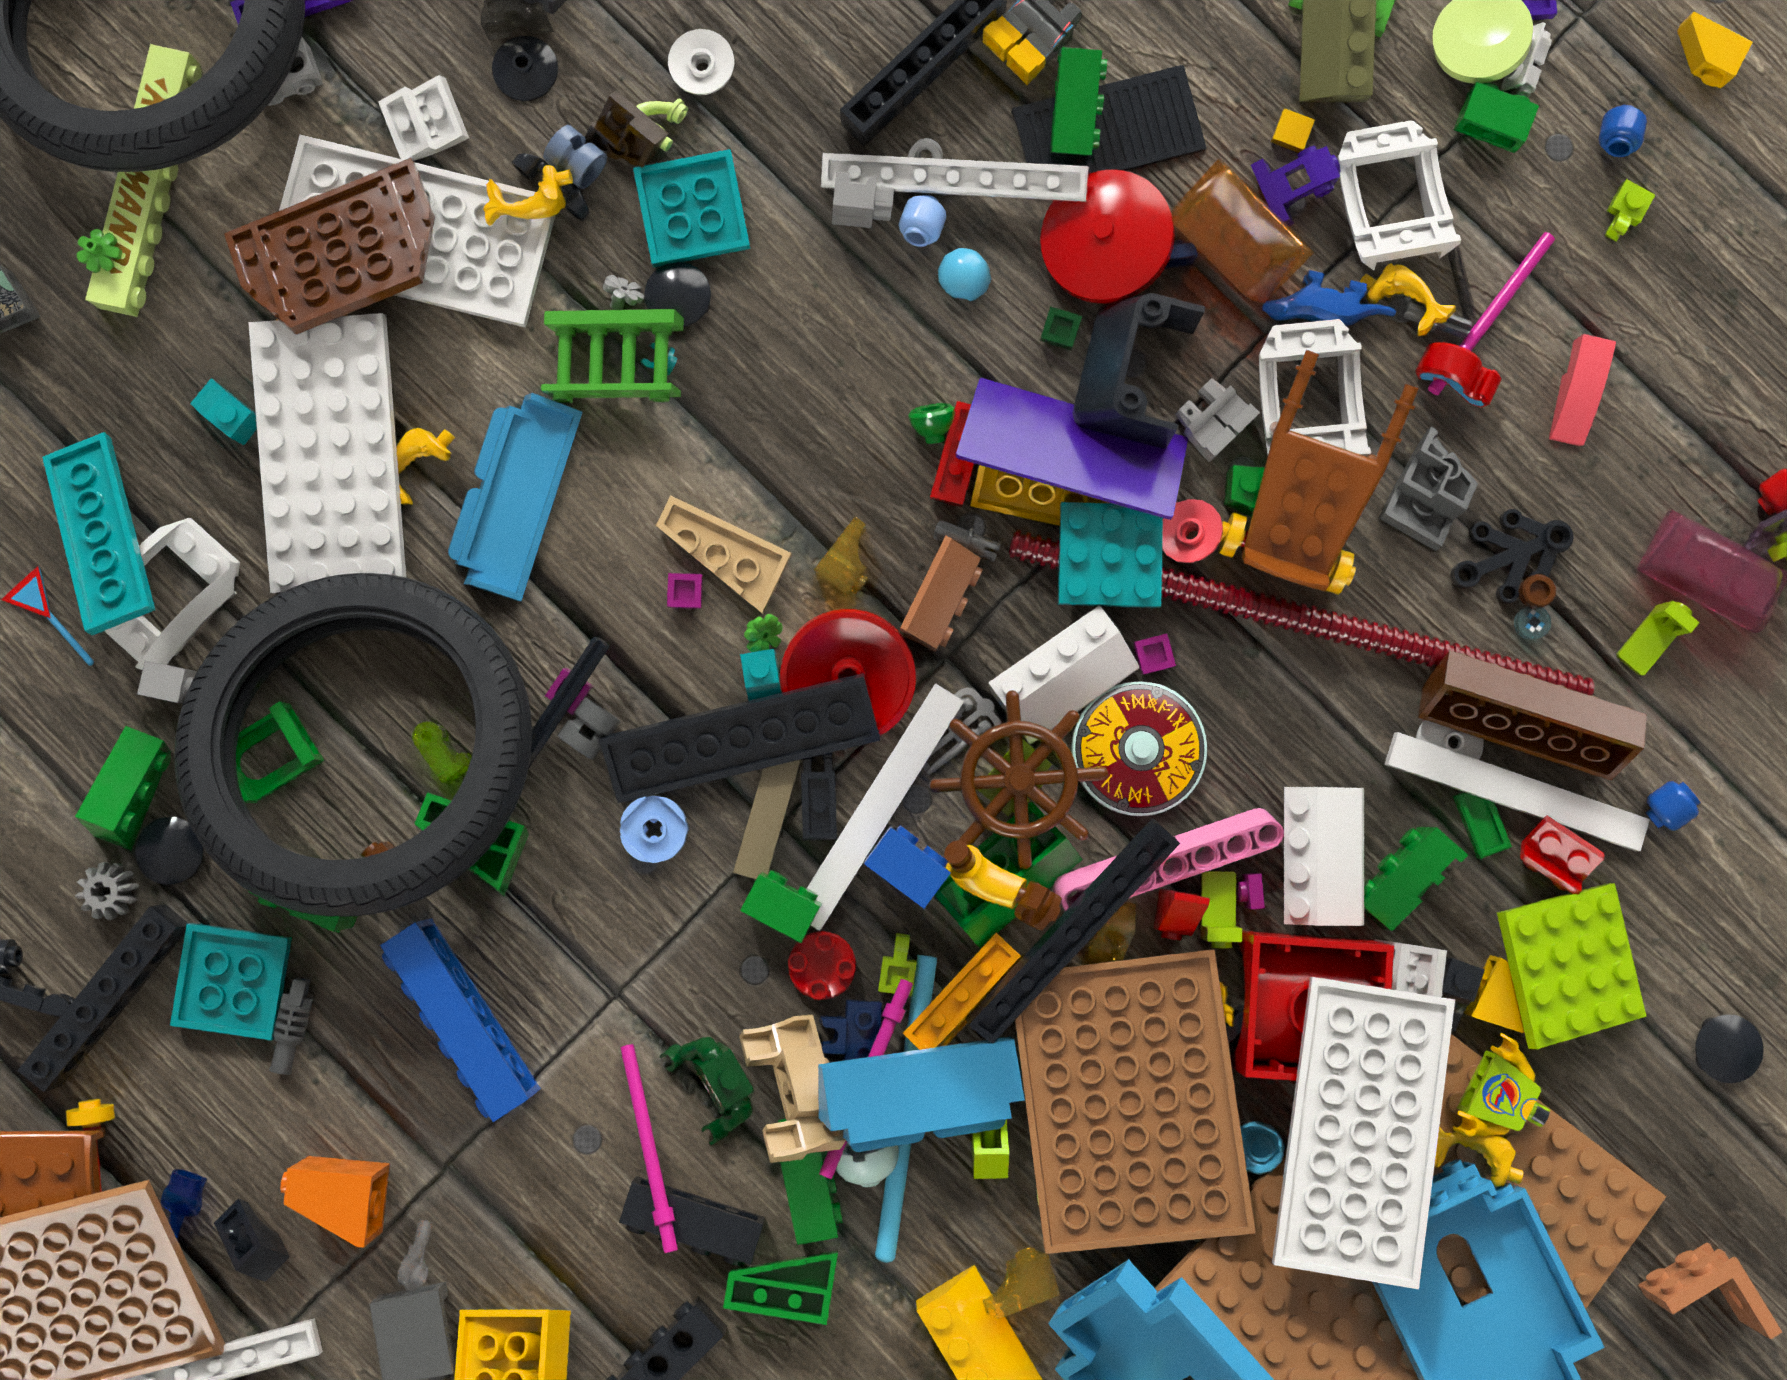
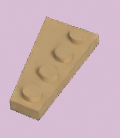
(733, 555)

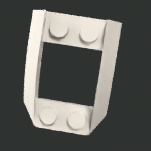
(1404, 238)
(1328, 340)
(206, 558)

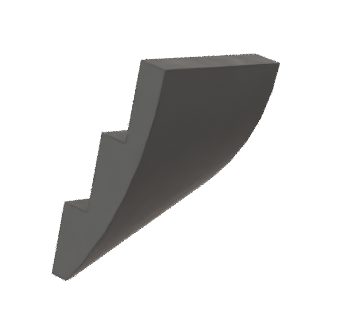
(1429, 493)

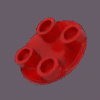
(822, 965)

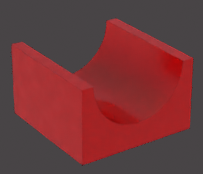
(1277, 992)

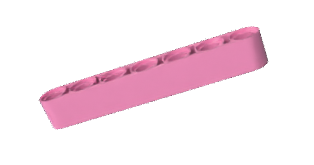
(1185, 861)

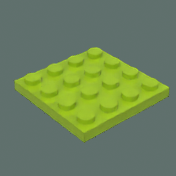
(1571, 965)

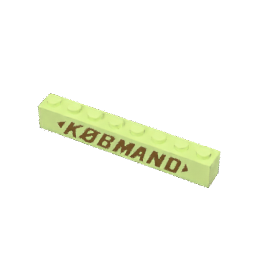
(141, 196)

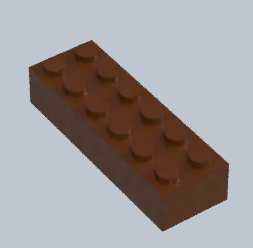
(1532, 715)

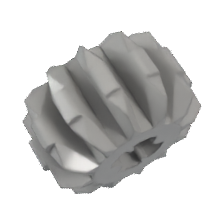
(94, 894)

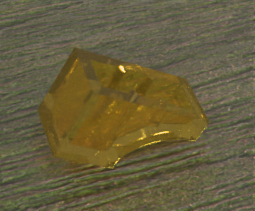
(842, 564)
(1113, 938)
(1026, 1283)

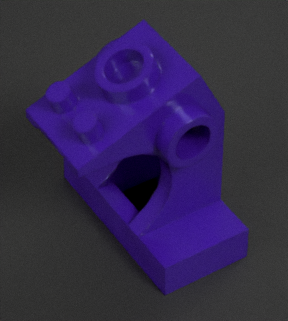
(1321, 168)

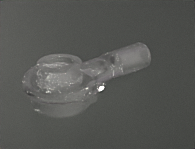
(413, 1269)

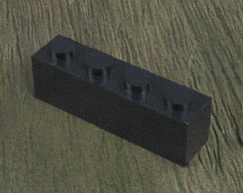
(698, 1222)

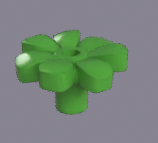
(98, 251)
(763, 633)

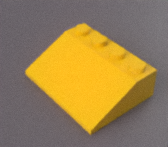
(512, 1345)

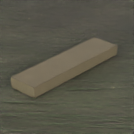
(766, 819)

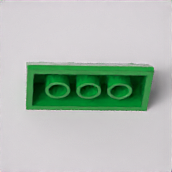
(1051, 858)

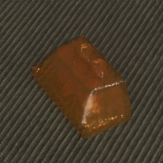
(1239, 233)

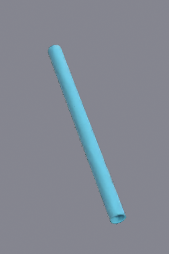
(896, 1181)

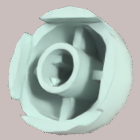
(867, 1167)

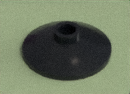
(526, 82)

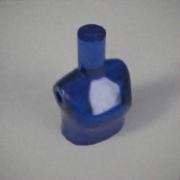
(183, 1197)

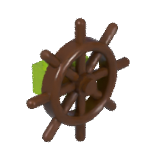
(1016, 776)

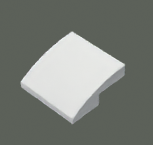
(423, 119)
(1417, 969)

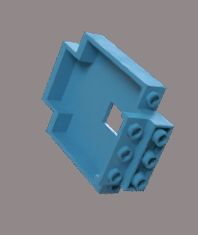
(1530, 1320)
(1133, 1333)

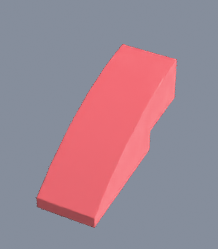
(1581, 389)

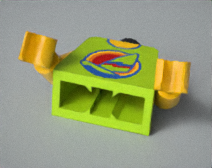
(1501, 1094)

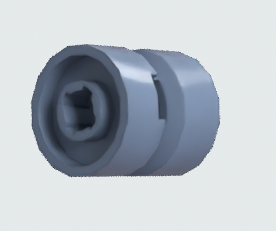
(569, 152)

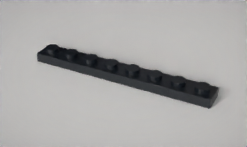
(1072, 930)

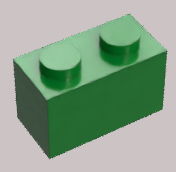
(1496, 117)
(782, 905)

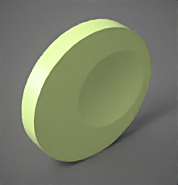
(1482, 39)

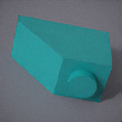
(226, 412)
(761, 674)

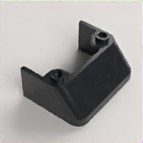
(1102, 397)

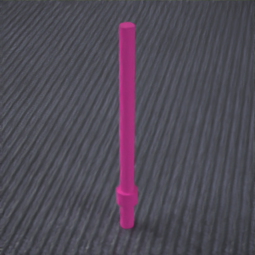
(1501, 300)
(892, 1015)
(663, 1214)

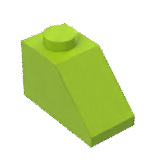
(990, 1153)

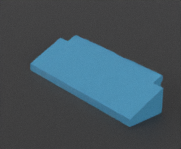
(520, 479)
(920, 1091)

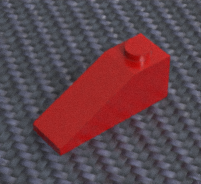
(1179, 913)

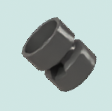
(595, 718)

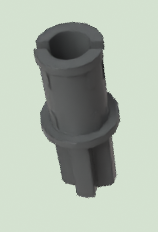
(1455, 325)
(968, 539)

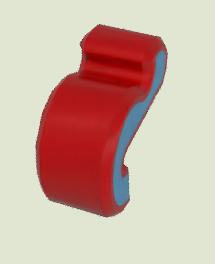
(1461, 371)

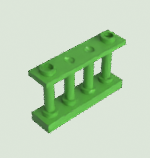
(597, 325)

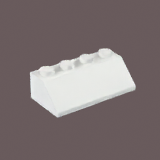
(1067, 671)
(1324, 856)

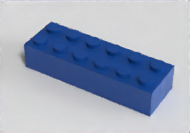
(908, 867)
(459, 1018)

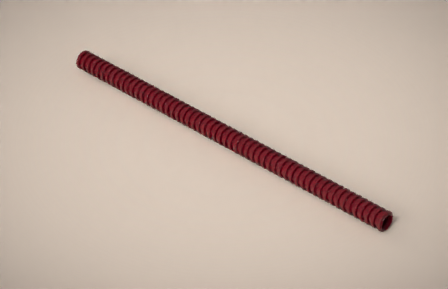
(1308, 619)

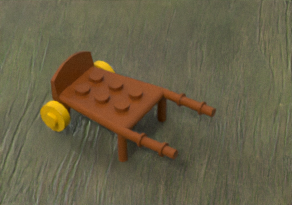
(1310, 498)
(52, 1165)

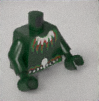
(722, 1079)

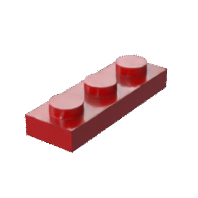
(953, 473)

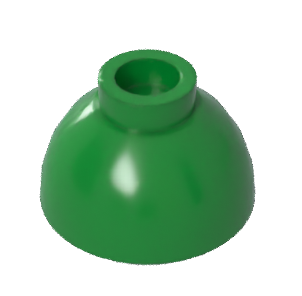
(932, 421)

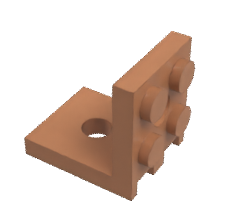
(1699, 1273)

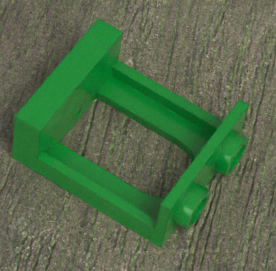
(308, 756)

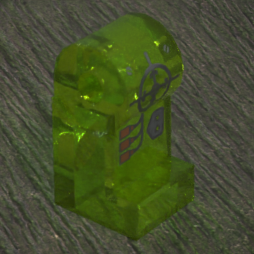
(434, 746)

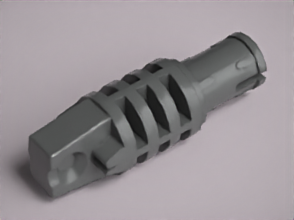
(291, 1025)

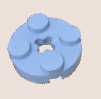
(634, 829)

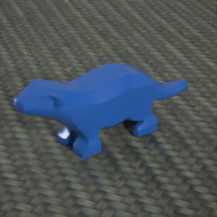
(1324, 303)

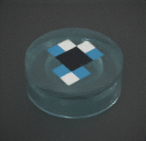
(1532, 623)

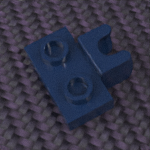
(855, 1032)

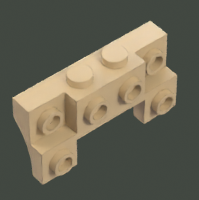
(795, 1054)

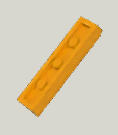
(948, 1011)

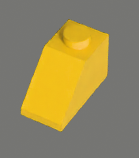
(1712, 49)

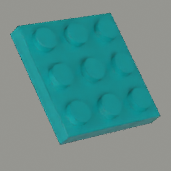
(691, 208)
(1109, 556)
(230, 981)

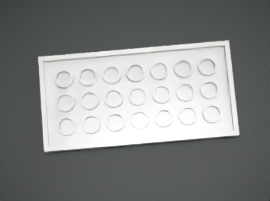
(468, 262)
(327, 450)
(1363, 1132)

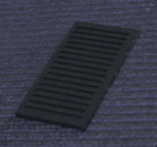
(1140, 124)

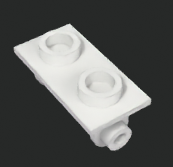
(1527, 75)

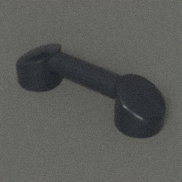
(531, 165)

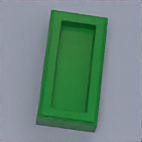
(1482, 824)

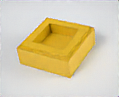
(1292, 130)

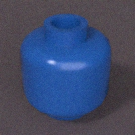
(1622, 130)
(1672, 806)

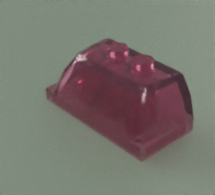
(1714, 571)

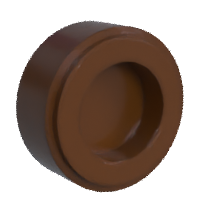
(1537, 591)

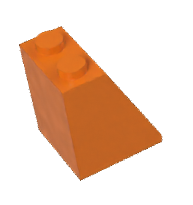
(339, 1195)

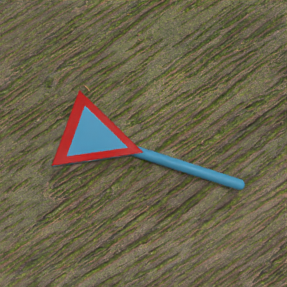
(31, 595)

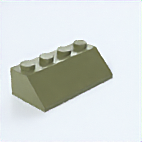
(1337, 50)

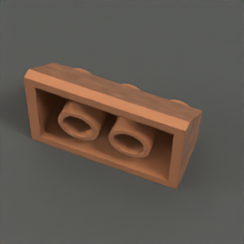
(941, 595)

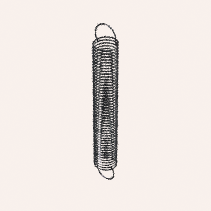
(1465, 282)

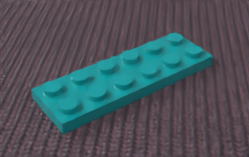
(98, 534)

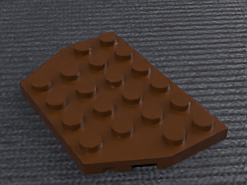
(337, 248)

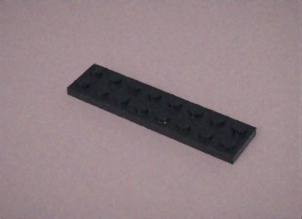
(740, 738)

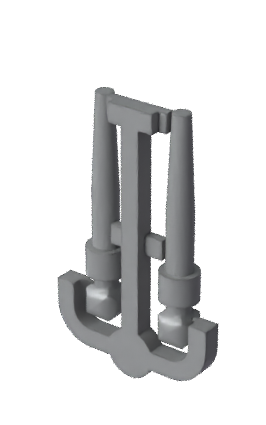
(984, 707)

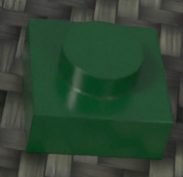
(1060, 328)

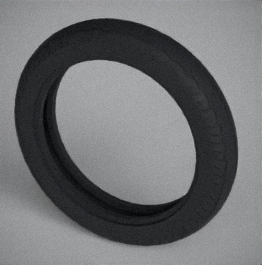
(163, 132)
(263, 641)

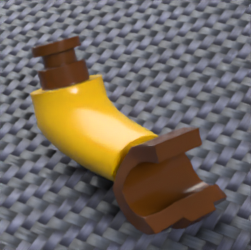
(982, 878)

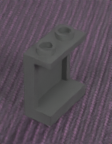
(413, 1334)

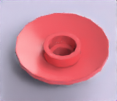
(1188, 517)

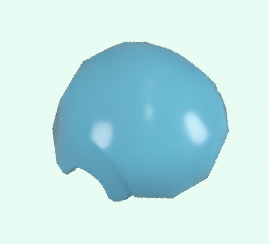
(964, 274)
(1262, 1147)

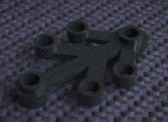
(1516, 552)

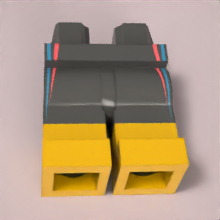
(1031, 35)

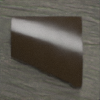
(626, 132)

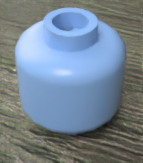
(922, 220)

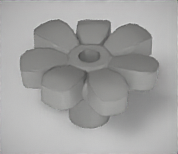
(622, 292)

